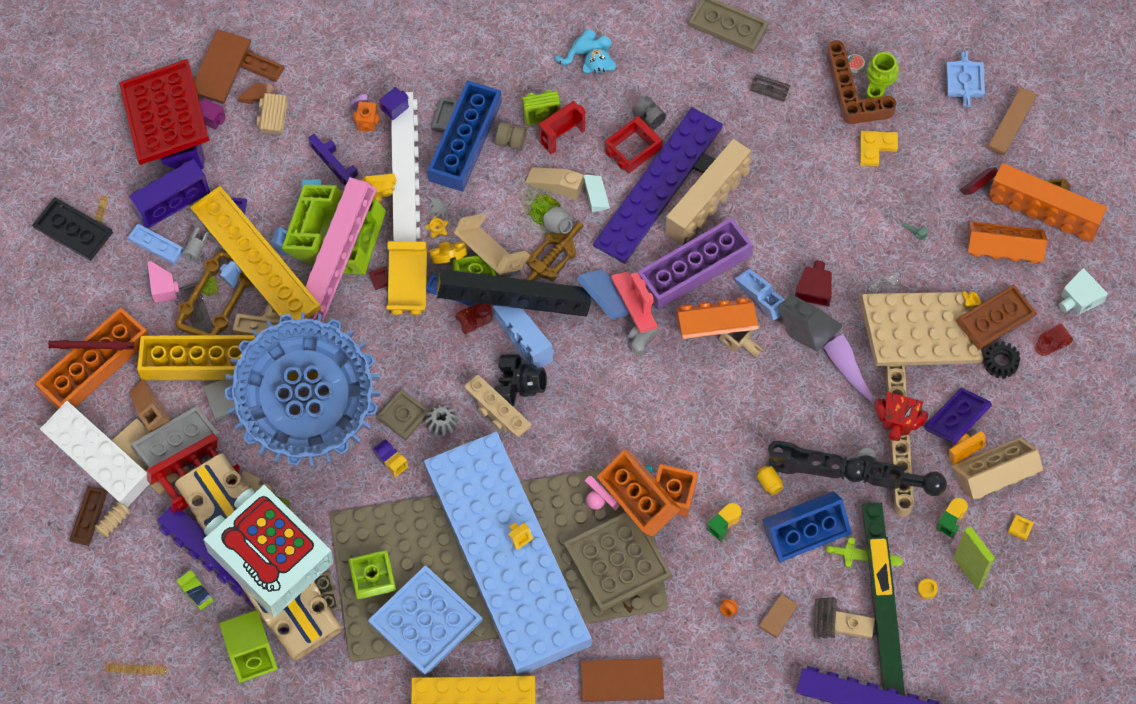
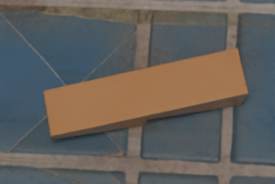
(1012, 121)

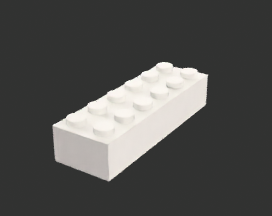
(96, 454)

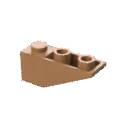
(148, 406)

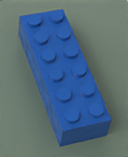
(464, 136)

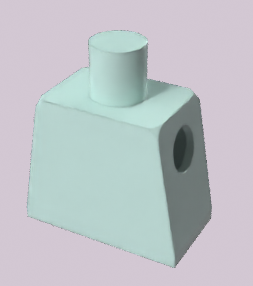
(1082, 293)

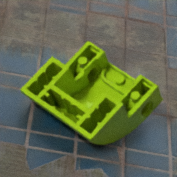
(311, 223)

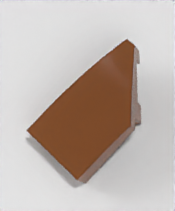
(255, 93)

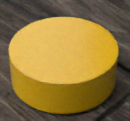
(927, 588)

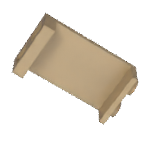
(487, 248)

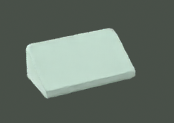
(596, 193)

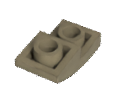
(328, 592)

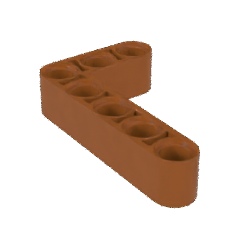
(848, 89)

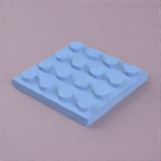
(425, 620)

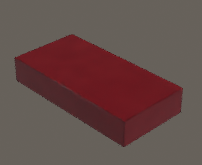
(979, 181)

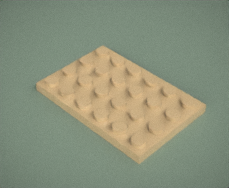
(917, 329)

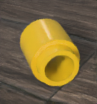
(769, 480)

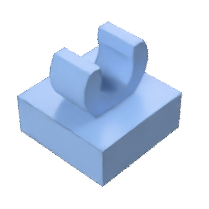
(230, 273)

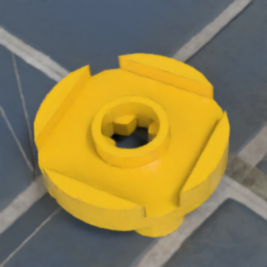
(447, 251)

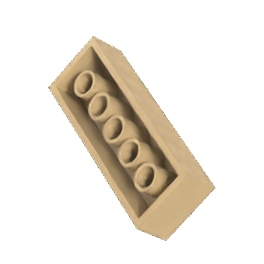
(708, 192)

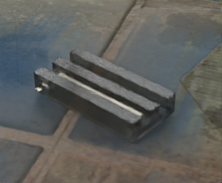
(768, 90)
(829, 610)

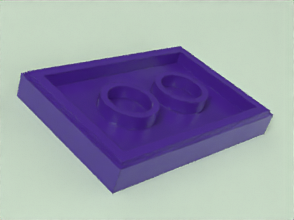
(958, 415)

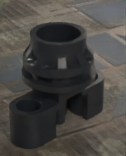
(520, 378)

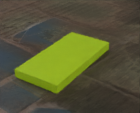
(974, 557)

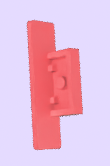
(636, 299)

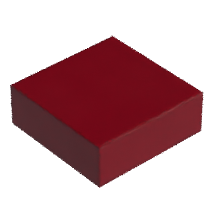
(379, 277)

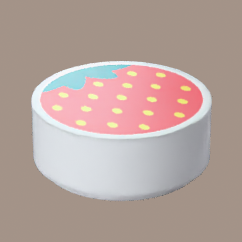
(856, 63)

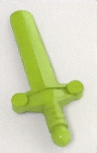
(850, 553)

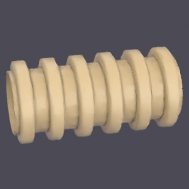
(112, 519)

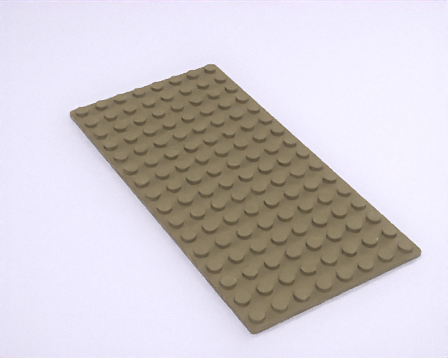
(420, 535)

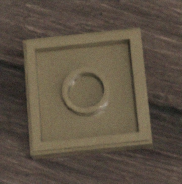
(403, 414)

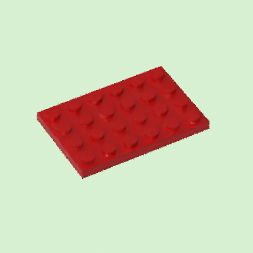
(164, 112)

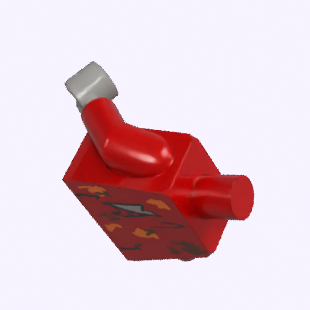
(900, 414)

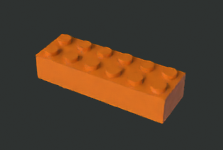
(1047, 202)
(87, 369)

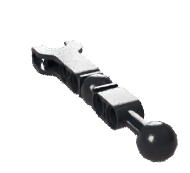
(855, 469)

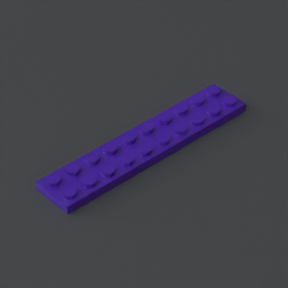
(657, 185)

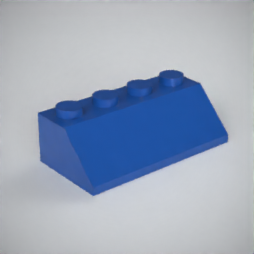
(807, 526)

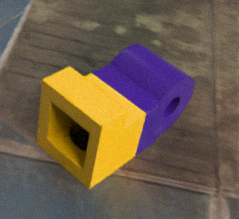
(390, 458)

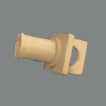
(746, 343)

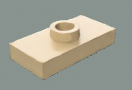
(854, 625)

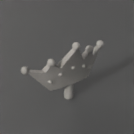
(437, 206)

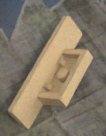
(496, 408)

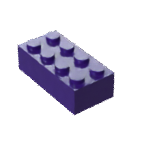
(169, 194)

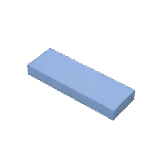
(155, 244)

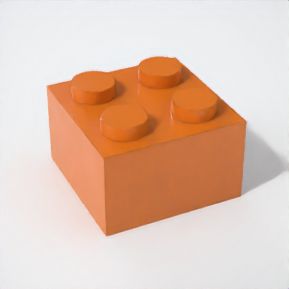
(679, 485)

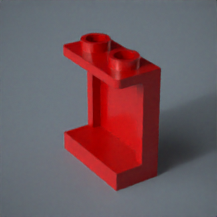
(560, 123)

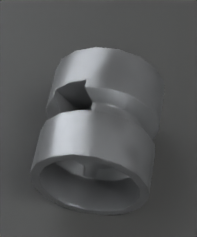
(649, 112)

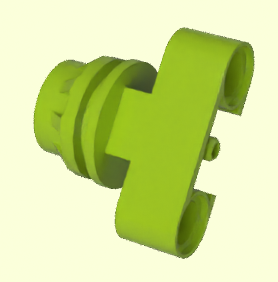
(881, 72)

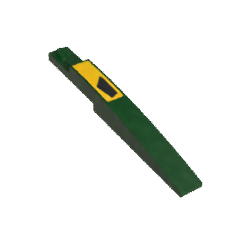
(883, 597)

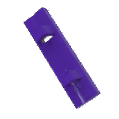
(325, 152)

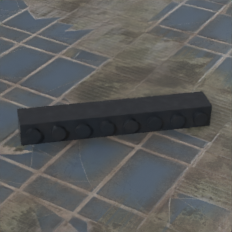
(512, 292)

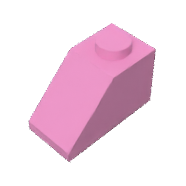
(162, 283)

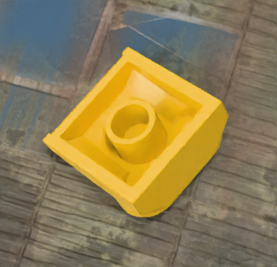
(383, 183)

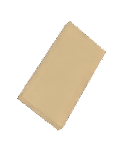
(131, 434)

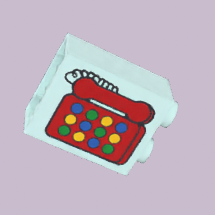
(267, 549)

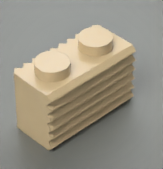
(273, 113)

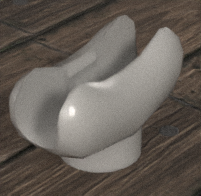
(640, 339)

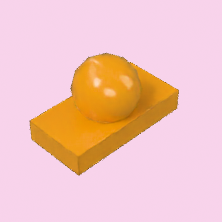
(966, 446)

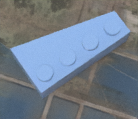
(524, 335)

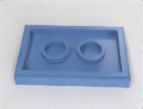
(602, 290)

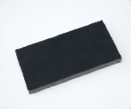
(72, 228)

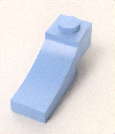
(761, 293)

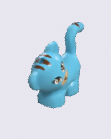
(597, 57)

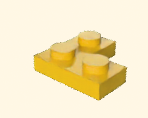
(872, 142)

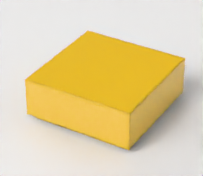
(1020, 527)

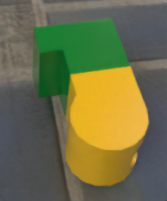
(954, 512)
(723, 520)

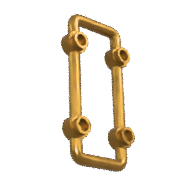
(219, 322)

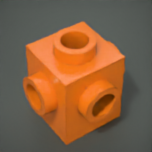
(366, 116)

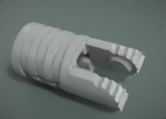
(194, 245)

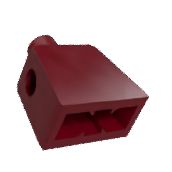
(815, 285)

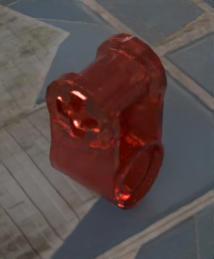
(473, 317)
(1053, 340)

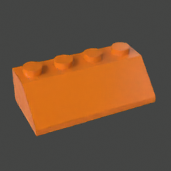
(1006, 242)
(716, 318)

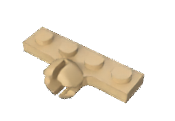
(246, 324)

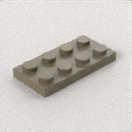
(728, 24)

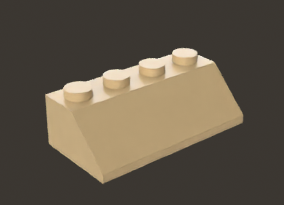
(998, 468)

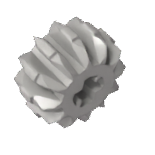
(443, 414)

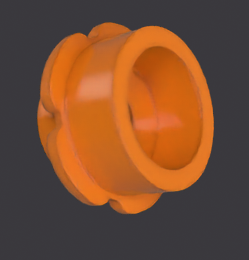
(728, 607)

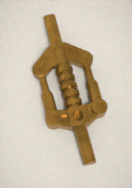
(561, 241)

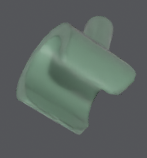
(919, 233)

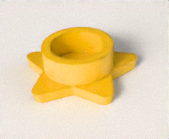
(437, 222)
(971, 299)

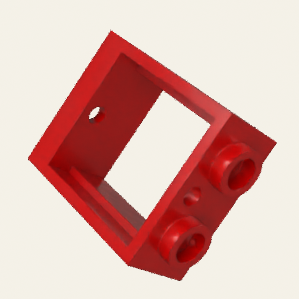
(645, 132)

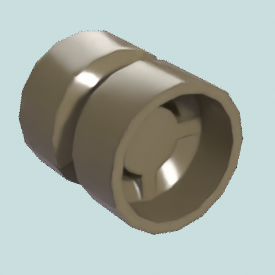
(511, 135)

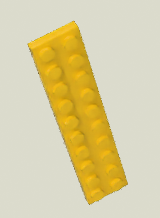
(254, 255)

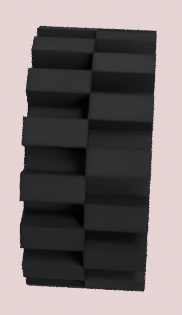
(997, 369)

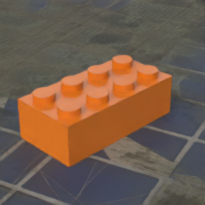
(638, 493)

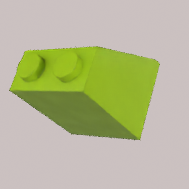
(248, 646)

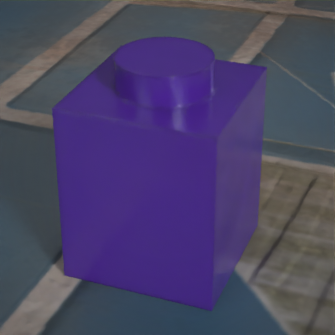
(394, 103)

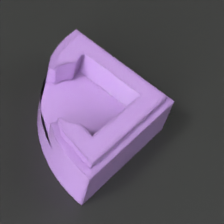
(362, 98)

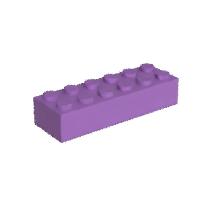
(696, 262)

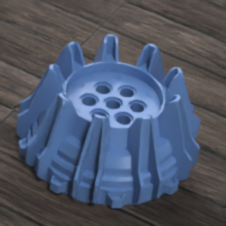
(302, 348)

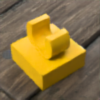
(519, 535)

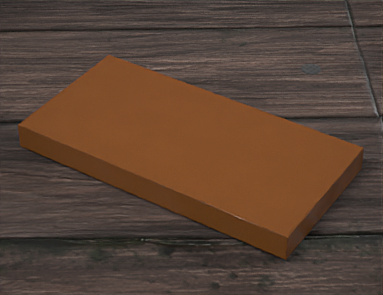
(221, 66)
(996, 317)
(622, 680)

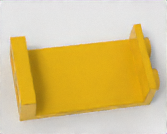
(407, 277)

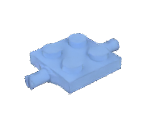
(965, 79)

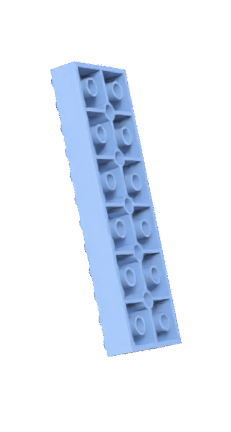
(519, 586)

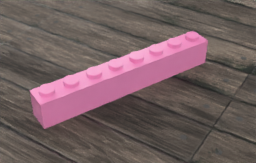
(339, 243)

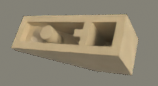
(557, 181)

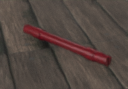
(66, 344)

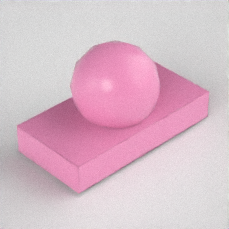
(598, 497)

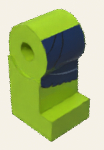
(194, 590)

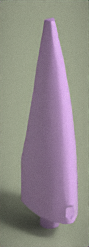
(844, 359)

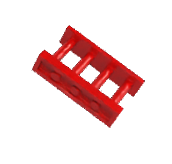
(175, 464)

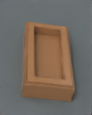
(778, 616)

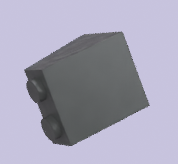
(808, 323)

